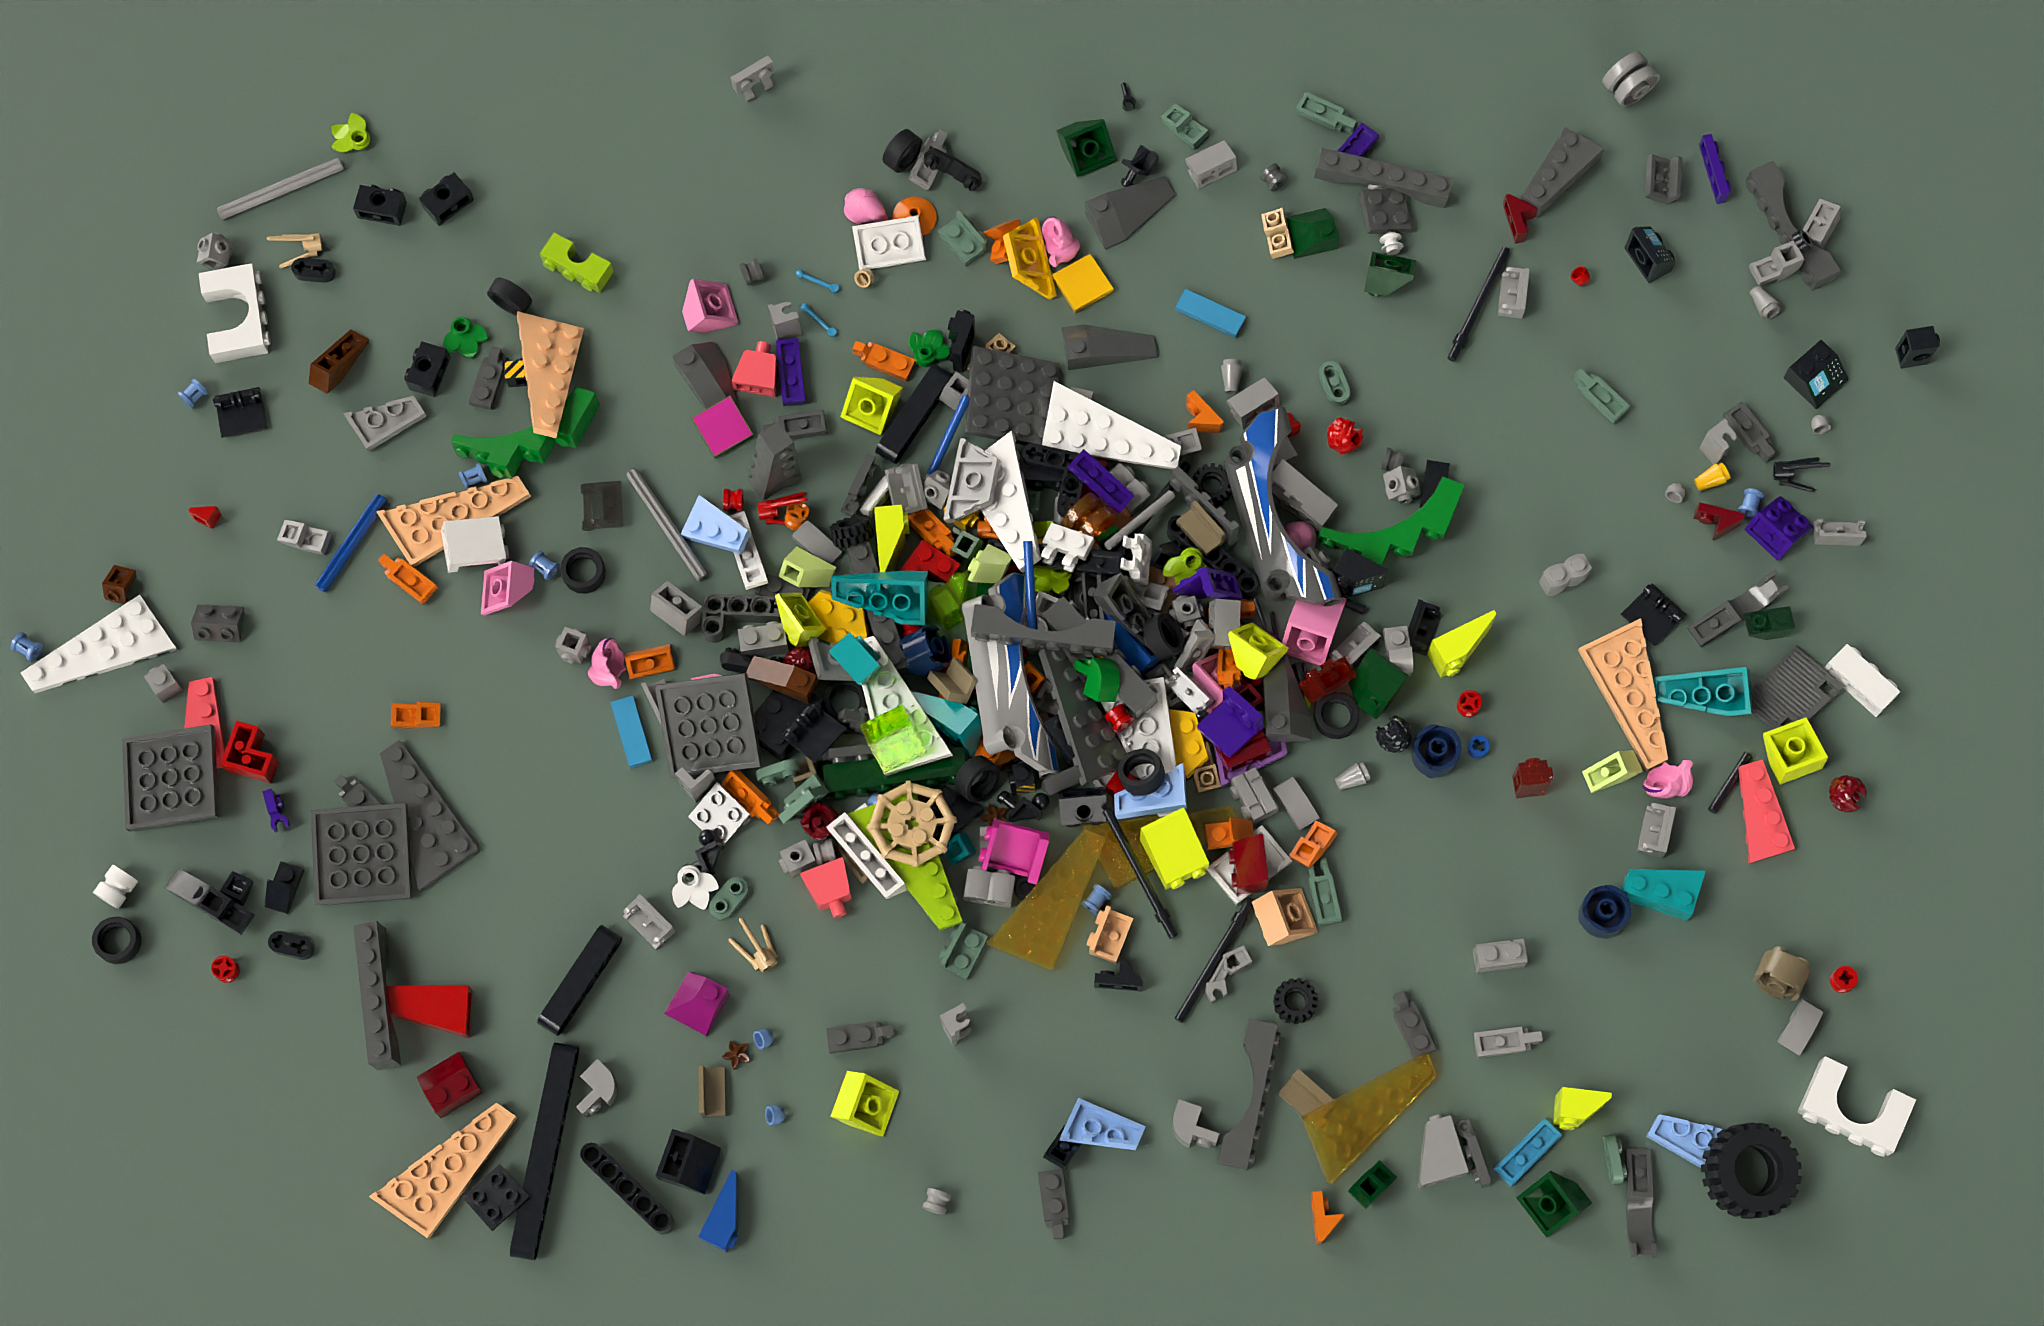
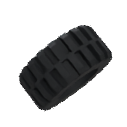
(1780, 1162)

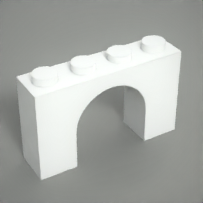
(249, 337)
(1822, 1107)

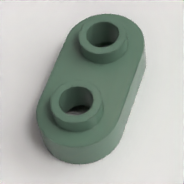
(1334, 384)
(781, 770)
(730, 899)
(1612, 1149)

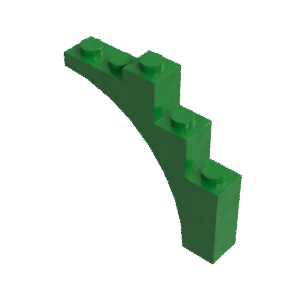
(506, 452)
(1402, 538)

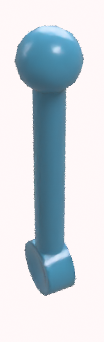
(834, 288)
(831, 331)

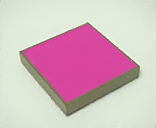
(722, 426)

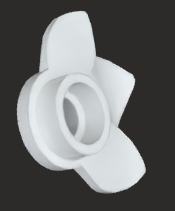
(693, 890)

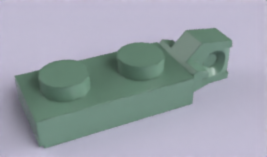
(1325, 113)
(1601, 395)

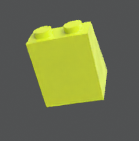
(1174, 849)

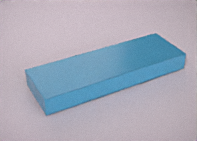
(1210, 313)
(631, 731)
(1527, 1152)

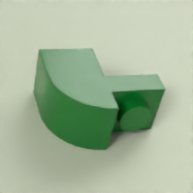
(1102, 678)

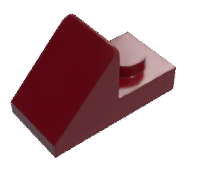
(1517, 213)
(1723, 518)

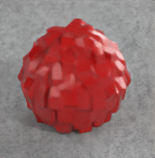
(1343, 436)

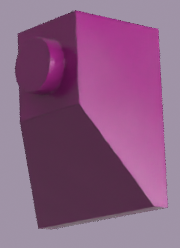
(698, 1003)

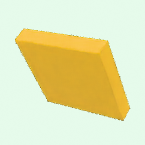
(1082, 283)

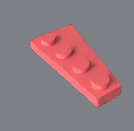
(204, 710)
(1765, 824)

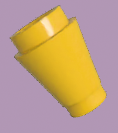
(1712, 477)

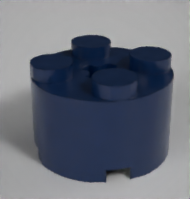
(926, 651)
(1440, 739)
(1591, 911)

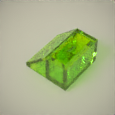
(947, 600)
(893, 738)

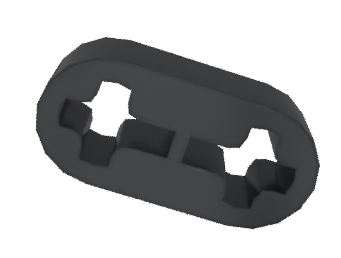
(312, 271)
(289, 950)

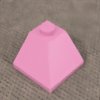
(708, 307)
(505, 586)
(1206, 675)

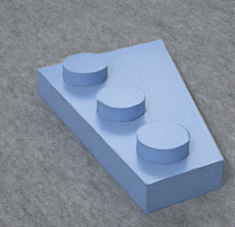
(714, 528)
(1169, 797)
(1101, 1127)
(1683, 1137)

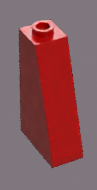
(435, 1007)

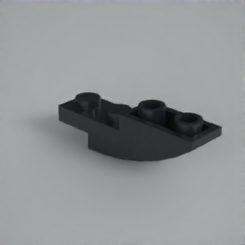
(210, 901)

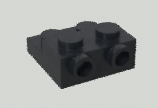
(961, 336)

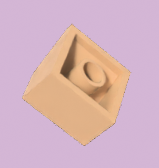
(1284, 916)

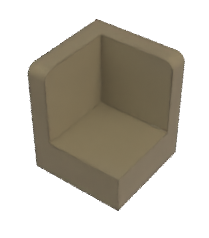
(807, 770)

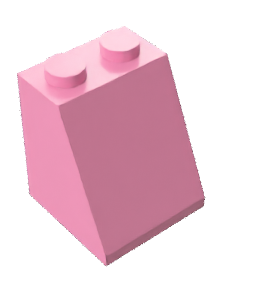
(1312, 630)

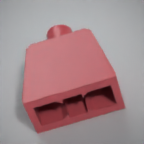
(757, 371)
(829, 886)

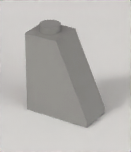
(1440, 1153)

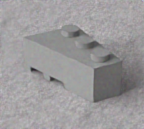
(1301, 497)

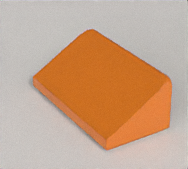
(649, 661)

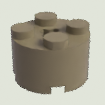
(1781, 974)

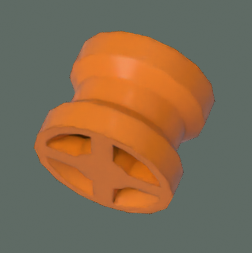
(801, 513)

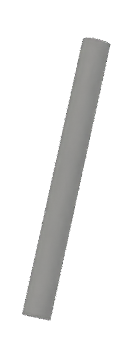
(1139, 520)

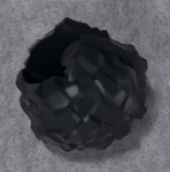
(1395, 735)

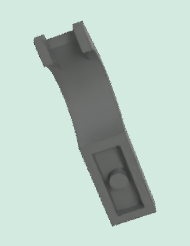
(1732, 610)
(1639, 1202)

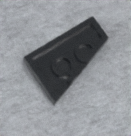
(960, 807)

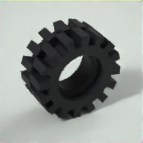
(1217, 473)
(851, 531)
(1285, 1011)

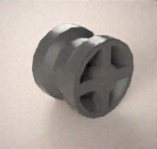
(1274, 177)
(751, 271)
(1392, 459)

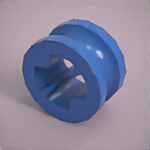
(1476, 753)

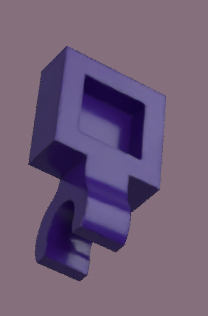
(274, 804)

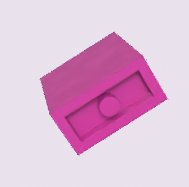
(1014, 849)

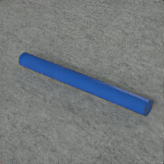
(948, 436)
(1030, 584)

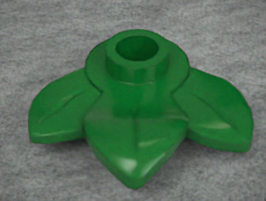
(466, 340)
(928, 347)

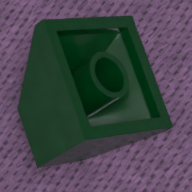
(1086, 145)
(1312, 233)
(1388, 274)
(1376, 683)
(1553, 1202)

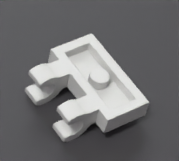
(1067, 541)
(1140, 565)

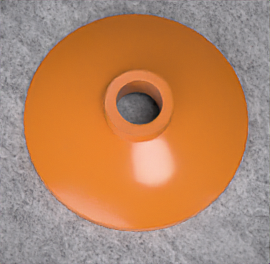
(925, 210)

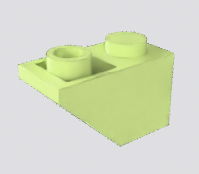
(989, 565)
(806, 569)

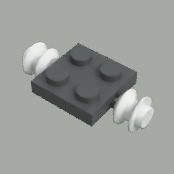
(1385, 213)

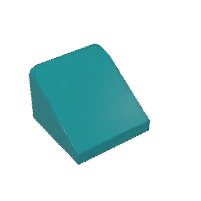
(959, 848)

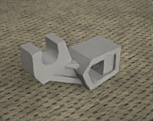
(1217, 981)

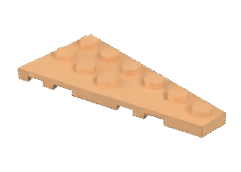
(548, 362)
(419, 525)
(1626, 681)
(439, 1178)

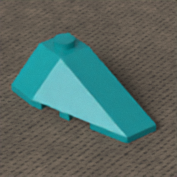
(890, 594)
(1717, 691)
(954, 719)

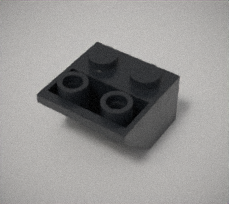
(688, 1162)

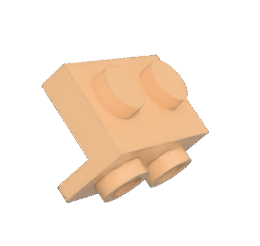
(1110, 934)

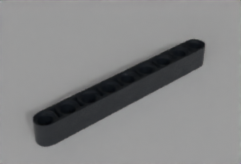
(544, 1151)

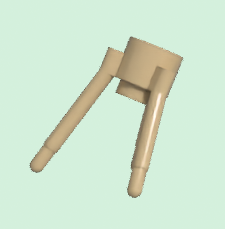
(310, 242)
(764, 958)

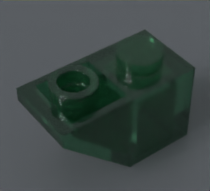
(1770, 623)

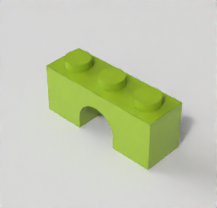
(592, 273)

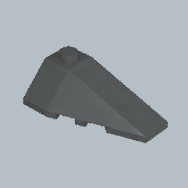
(1124, 210)
(1284, 706)

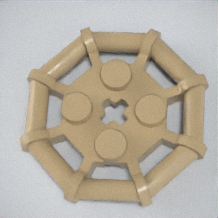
(918, 835)

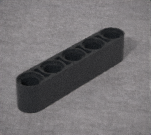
(913, 414)
(1224, 560)
(579, 980)
(618, 1180)

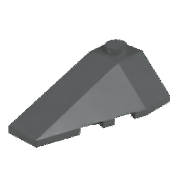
(1099, 346)
(705, 373)
(1122, 605)

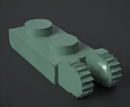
(1324, 895)

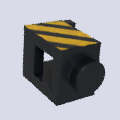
(515, 373)
(1021, 779)

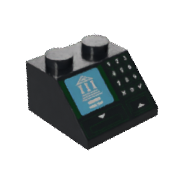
(1649, 253)
(1817, 374)
(1358, 574)

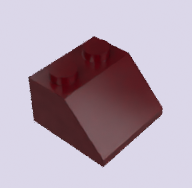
(1249, 865)
(449, 1085)

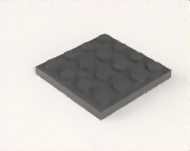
(1009, 395)
(709, 724)
(170, 778)
(361, 854)

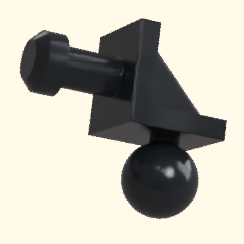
(1141, 164)
(1024, 808)
(708, 854)

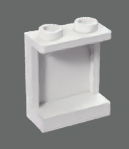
(473, 542)

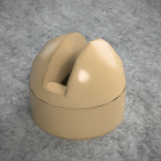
(864, 278)

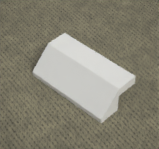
(866, 856)

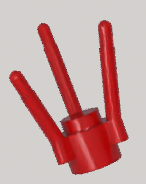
(769, 509)

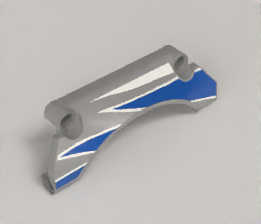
(1002, 688)

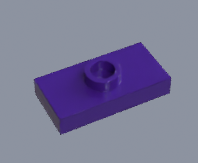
(1360, 141)

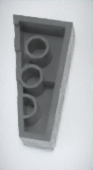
(1563, 166)
(774, 462)

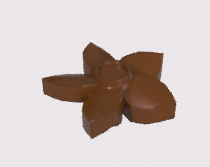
(993, 814)
(737, 1054)

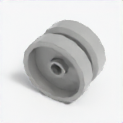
(1630, 79)

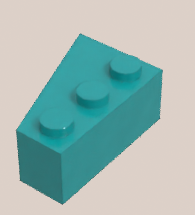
(856, 658)
(1664, 890)

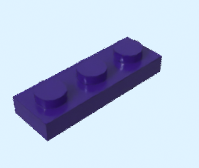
(1714, 168)
(790, 371)
(1101, 481)

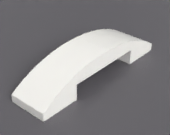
(749, 561)

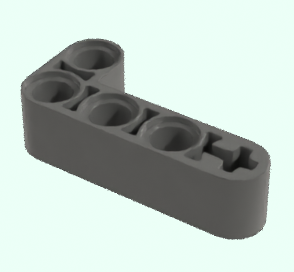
(726, 612)

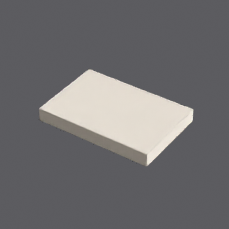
(889, 243)
(1276, 862)

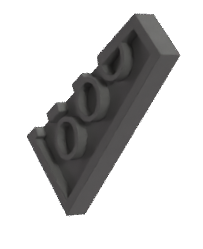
(1182, 482)

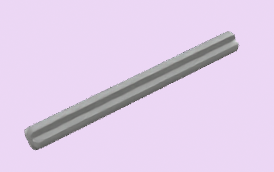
(280, 188)
(667, 524)

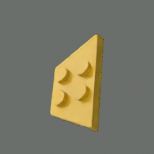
(1029, 258)
(838, 618)
(1187, 741)

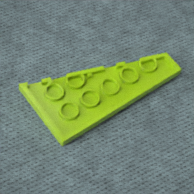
(927, 882)

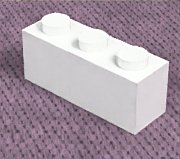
(1862, 680)

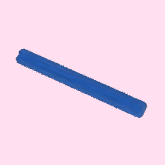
(350, 543)

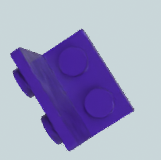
(1778, 527)
(1210, 583)
(1231, 723)

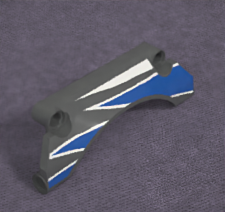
(1271, 549)

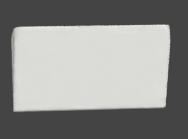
(875, 498)

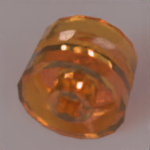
(1089, 516)

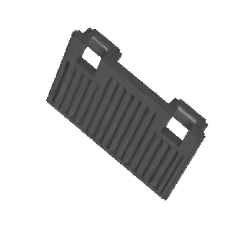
(1793, 690)

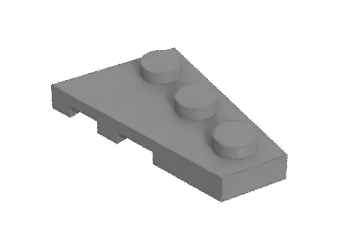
(385, 421)
(825, 664)

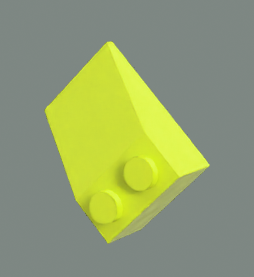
(891, 530)
(1454, 648)

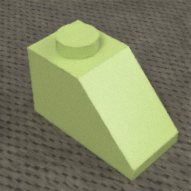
(1612, 770)

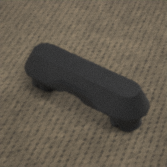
(957, 169)
(734, 661)

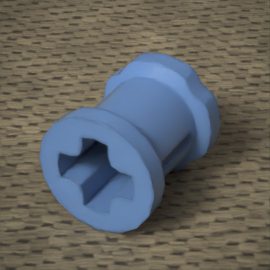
(197, 390)
(471, 472)
(1751, 502)
(544, 565)
(21, 643)
(1096, 899)

